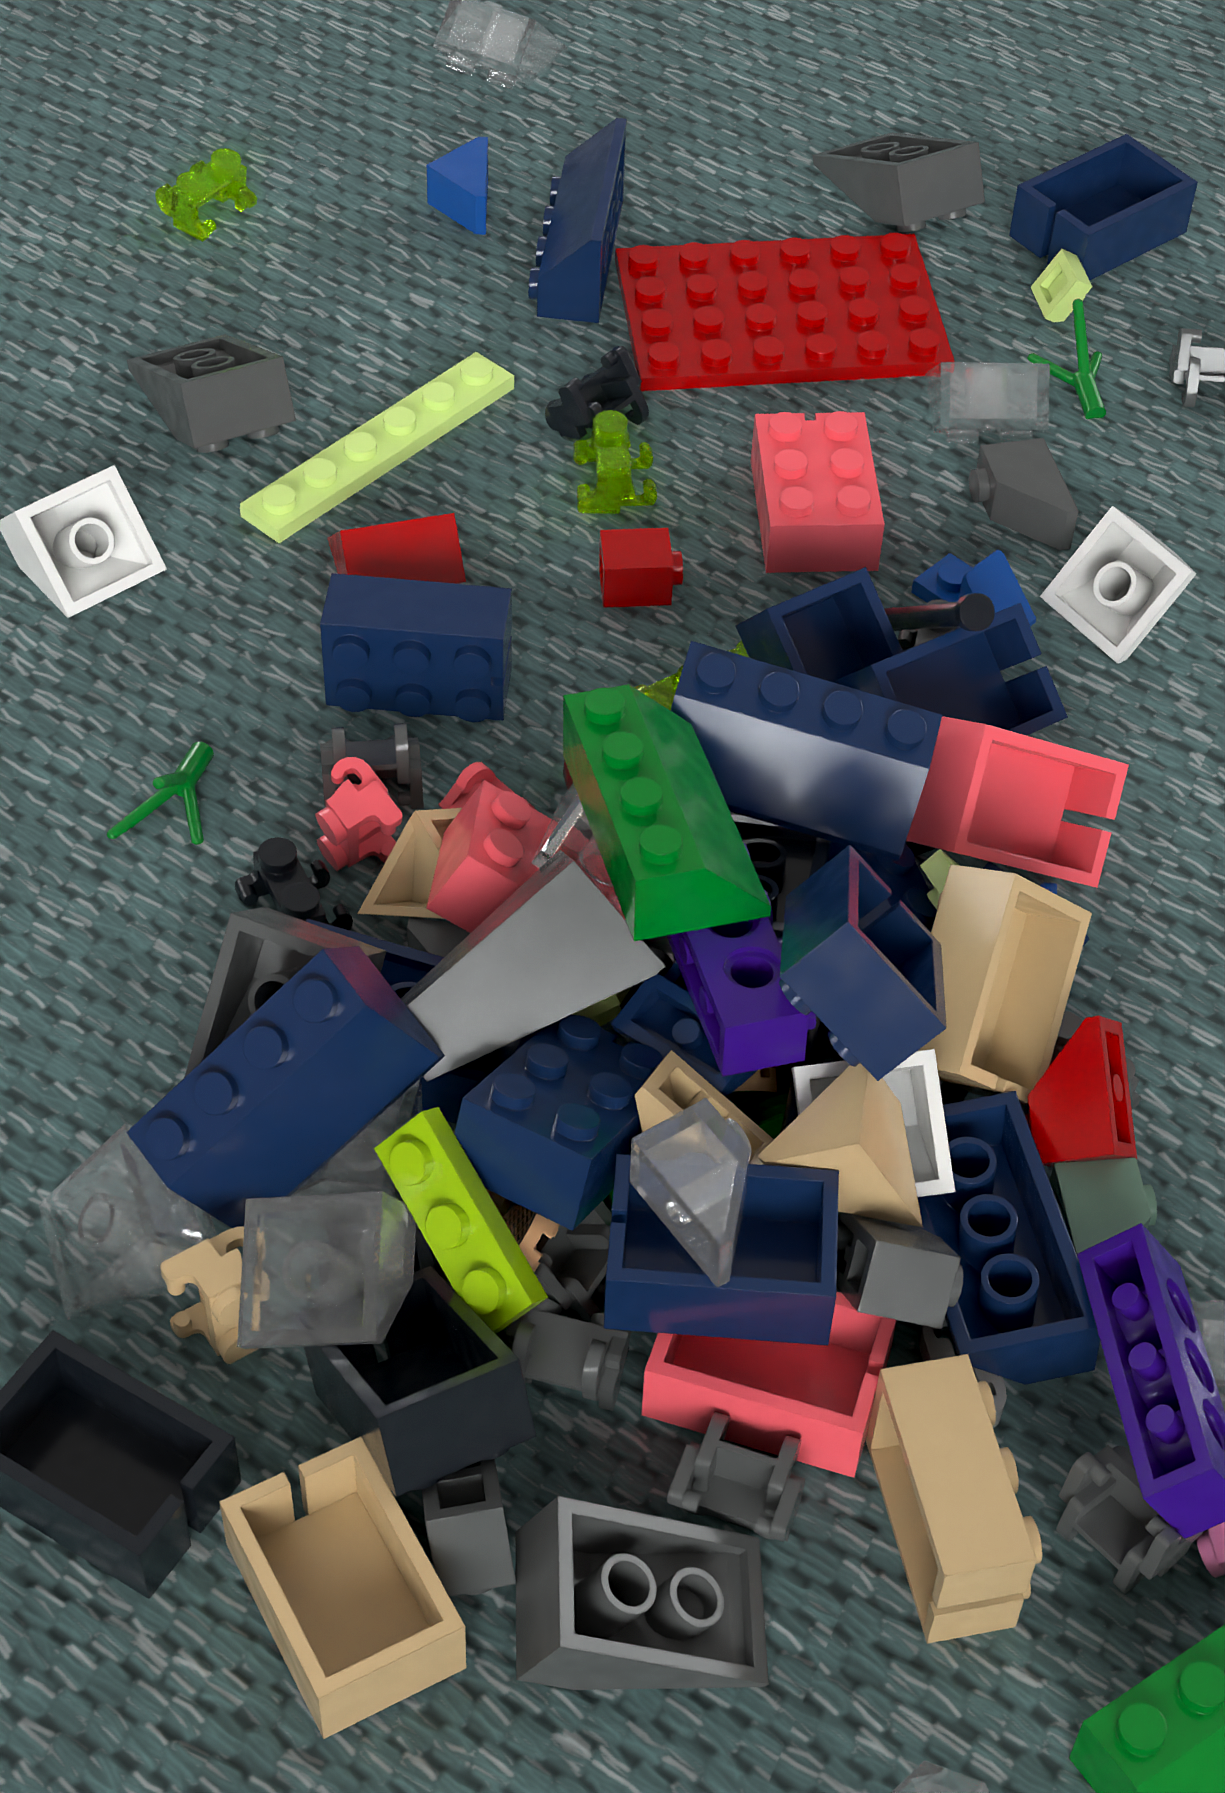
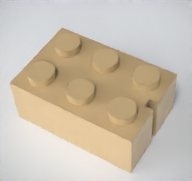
(1005, 978)
(951, 1498)
(344, 1587)

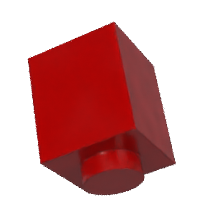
(638, 567)

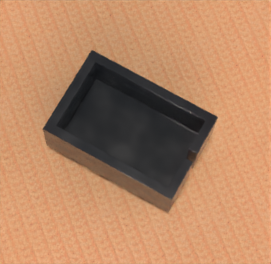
(439, 1397)
(109, 1463)

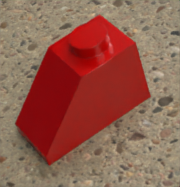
(1084, 1099)

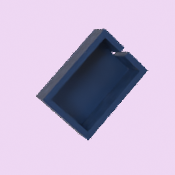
(1104, 206)
(824, 630)
(417, 647)
(963, 678)
(870, 986)
(557, 1118)
(779, 1274)

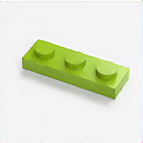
(460, 1220)

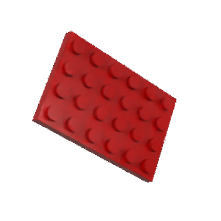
(780, 311)

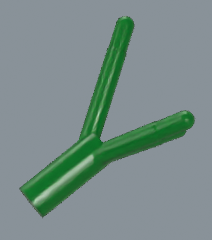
(1084, 378)
(181, 783)

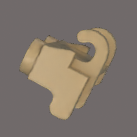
(218, 1278)

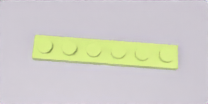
(376, 447)

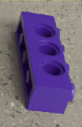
(738, 995)
(1159, 1377)

